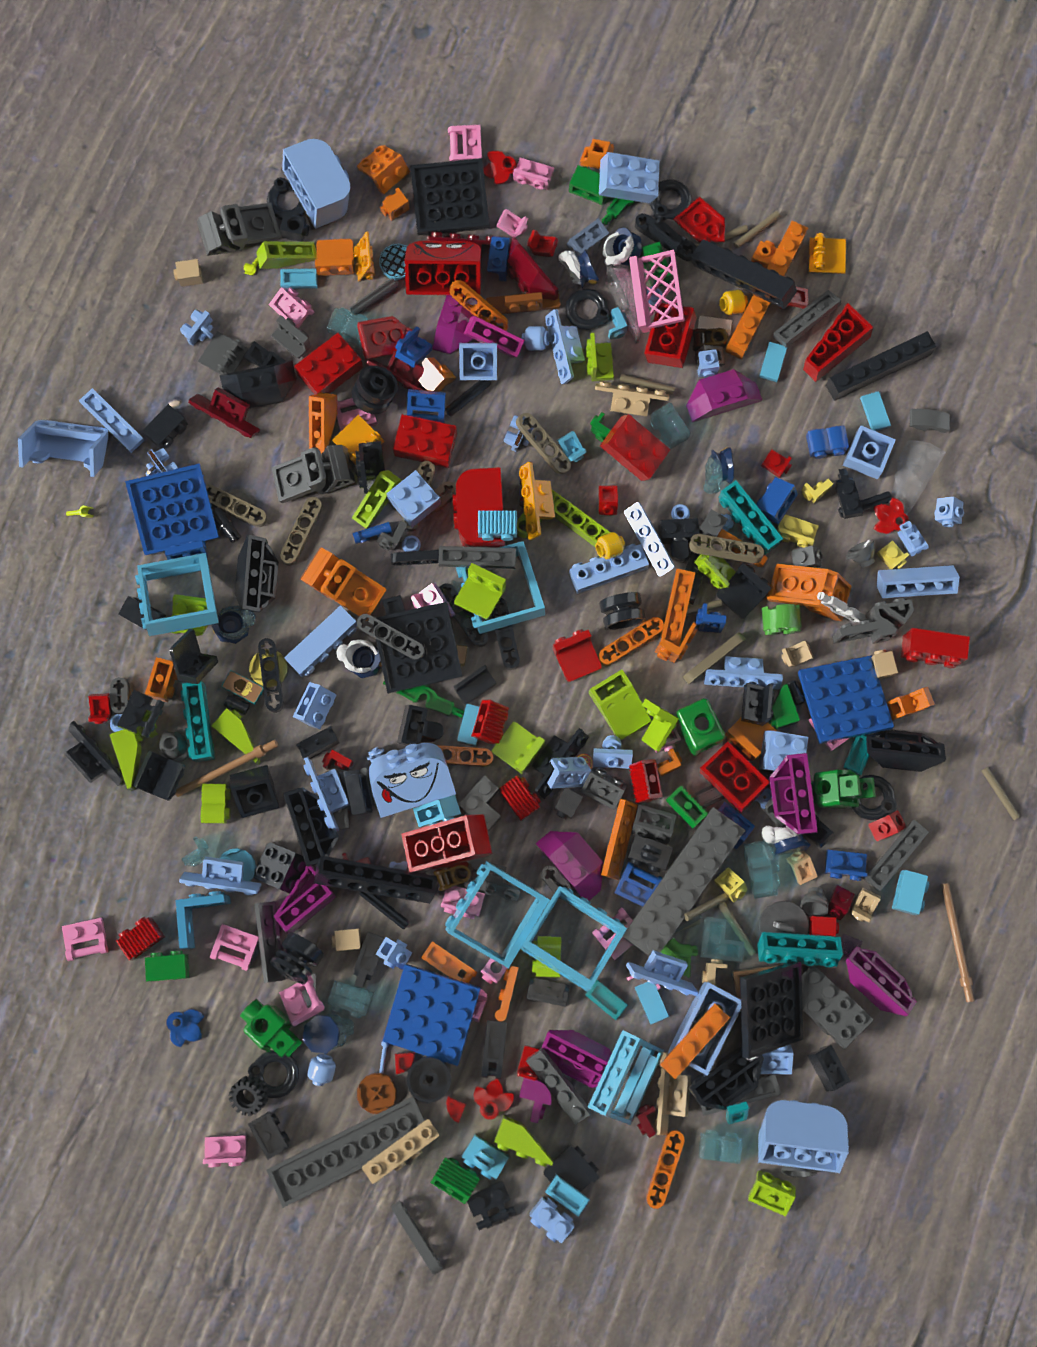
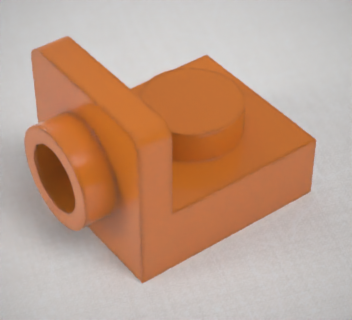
(666, 767)

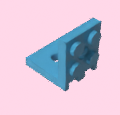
(185, 918)

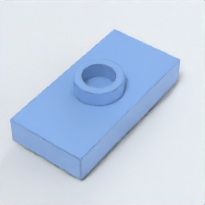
(612, 758)

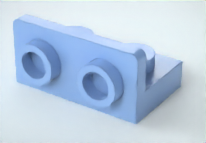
(568, 772)
(778, 1061)

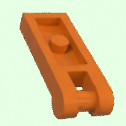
(447, 963)
(506, 994)

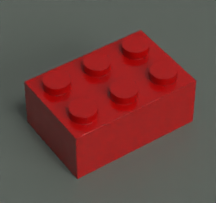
(670, 343)
(329, 365)
(425, 440)
(635, 447)
(935, 647)
(734, 777)

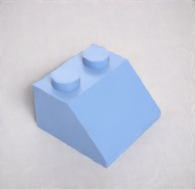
(478, 361)

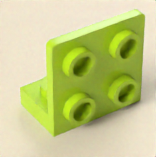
(599, 360)
(480, 591)
(188, 604)
(660, 727)
(518, 747)

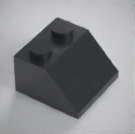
(254, 791)

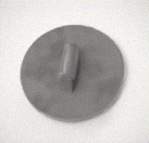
(784, 918)

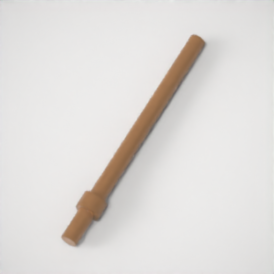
(257, 752)
(965, 980)

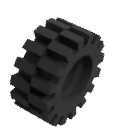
(255, 1088)

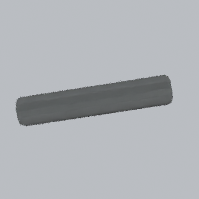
(373, 297)

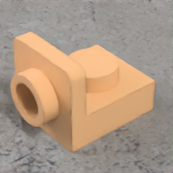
(802, 867)

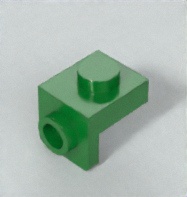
(598, 429)

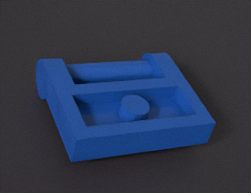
(426, 401)
(364, 535)
(633, 890)

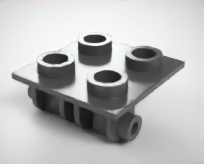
(223, 354)

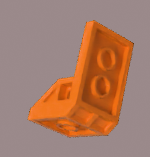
(802, 584)

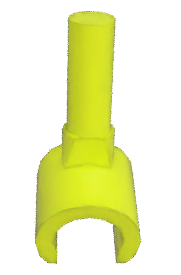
(250, 269)
(83, 511)

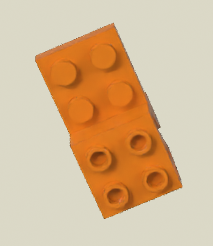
(343, 583)

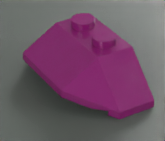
(452, 325)
(722, 394)
(793, 794)
(574, 861)
(879, 982)
(577, 1055)

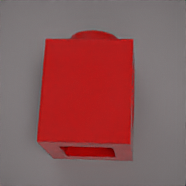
(823, 926)

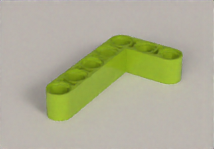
(566, 518)

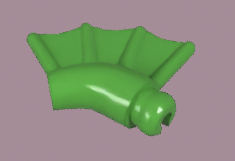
(682, 952)

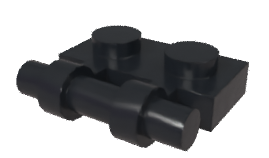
(135, 712)
(487, 1199)

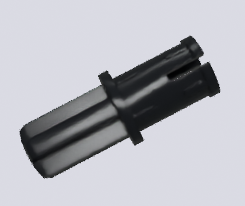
(226, 525)

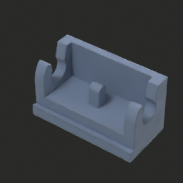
(587, 237)

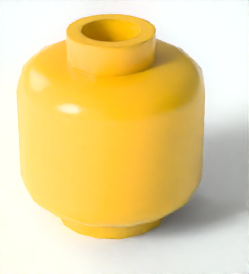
(733, 302)
(610, 545)

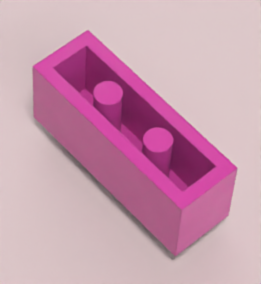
(488, 333)

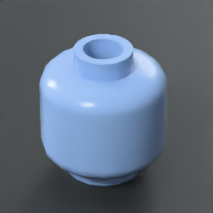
(536, 338)
(321, 1069)

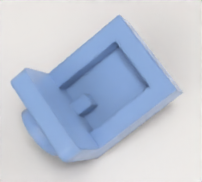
(708, 363)

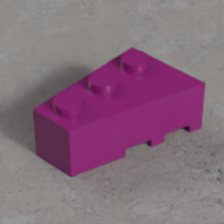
(303, 902)

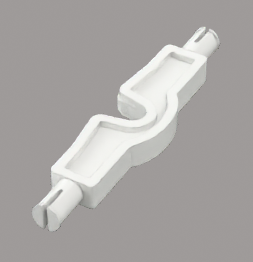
(841, 608)

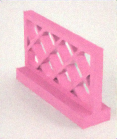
(640, 290)

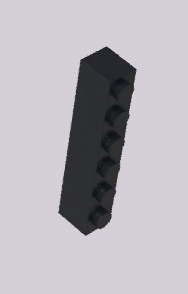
(744, 273)
(880, 365)

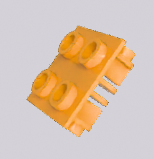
(827, 254)
(364, 258)
(354, 433)

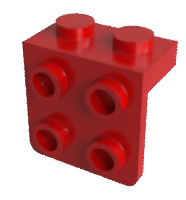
(576, 655)

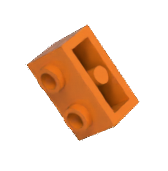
(161, 680)

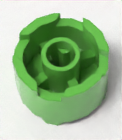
(781, 618)

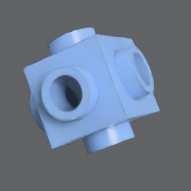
(949, 511)
(394, 953)

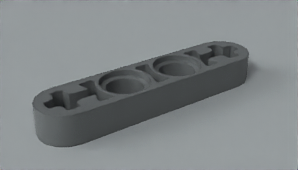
(392, 634)
(417, 1237)

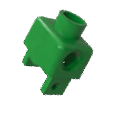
(696, 739)
(840, 789)
(278, 1034)

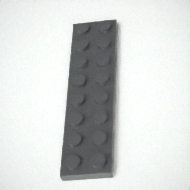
(683, 882)
(342, 1152)

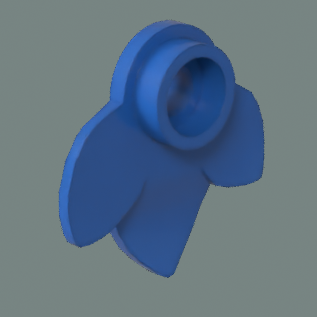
(187, 1028)

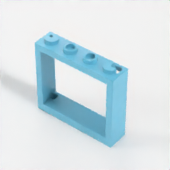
(171, 568)
(517, 617)
(597, 914)
(522, 931)
(616, 1073)

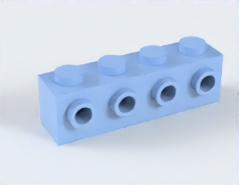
(603, 571)
(917, 581)
(321, 642)

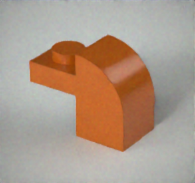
(910, 703)

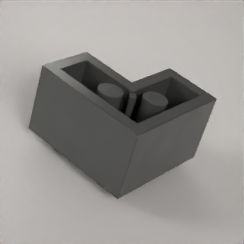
(477, 801)

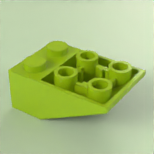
(620, 705)
(517, 1137)

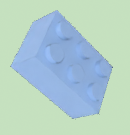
(629, 177)

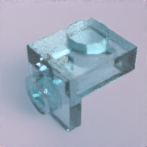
(196, 856)

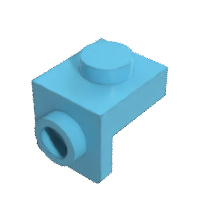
(619, 320)
(572, 447)

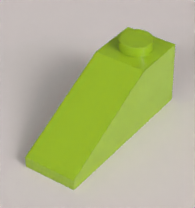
(285, 253)
(376, 498)
(235, 731)
(128, 752)

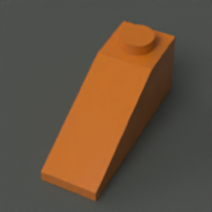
(321, 419)

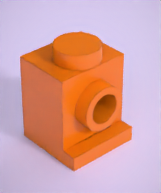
(395, 205)
(764, 247)

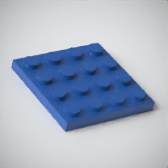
(172, 508)
(845, 699)
(431, 1014)

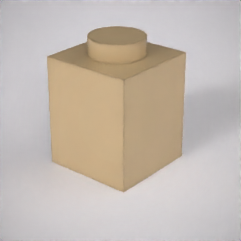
(188, 272)
(884, 664)
(347, 940)

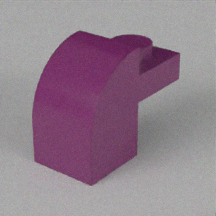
(539, 1094)

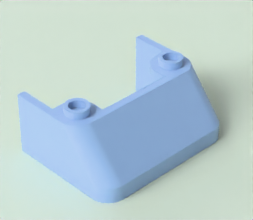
(63, 441)

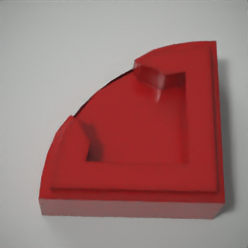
(403, 1061)
(455, 1108)

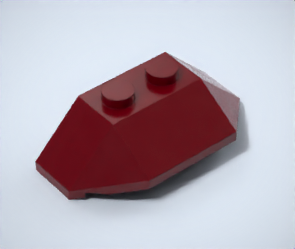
(528, 274)

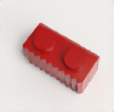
(490, 722)
(645, 781)
(519, 797)
(140, 938)

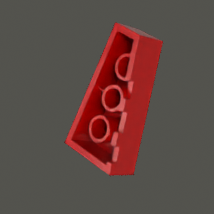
(839, 341)

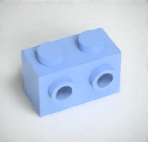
(314, 705)
(552, 1220)

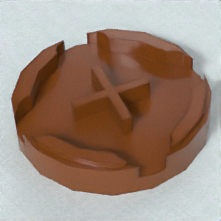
(376, 1093)

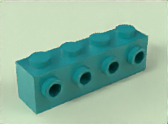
(750, 517)
(198, 722)
(798, 947)

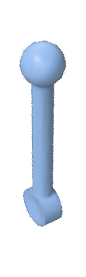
(384, 1045)

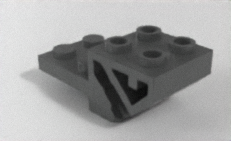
(237, 227)
(313, 473)
(881, 624)
(832, 1009)

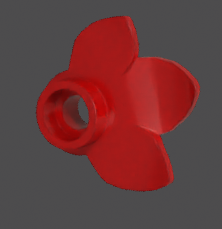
(497, 168)
(888, 514)
(493, 1096)

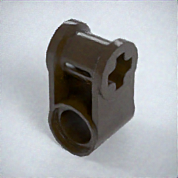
(708, 337)
(450, 877)

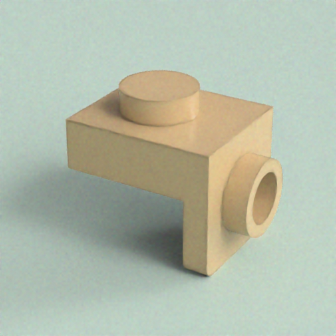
(797, 654)
(865, 905)
(710, 971)

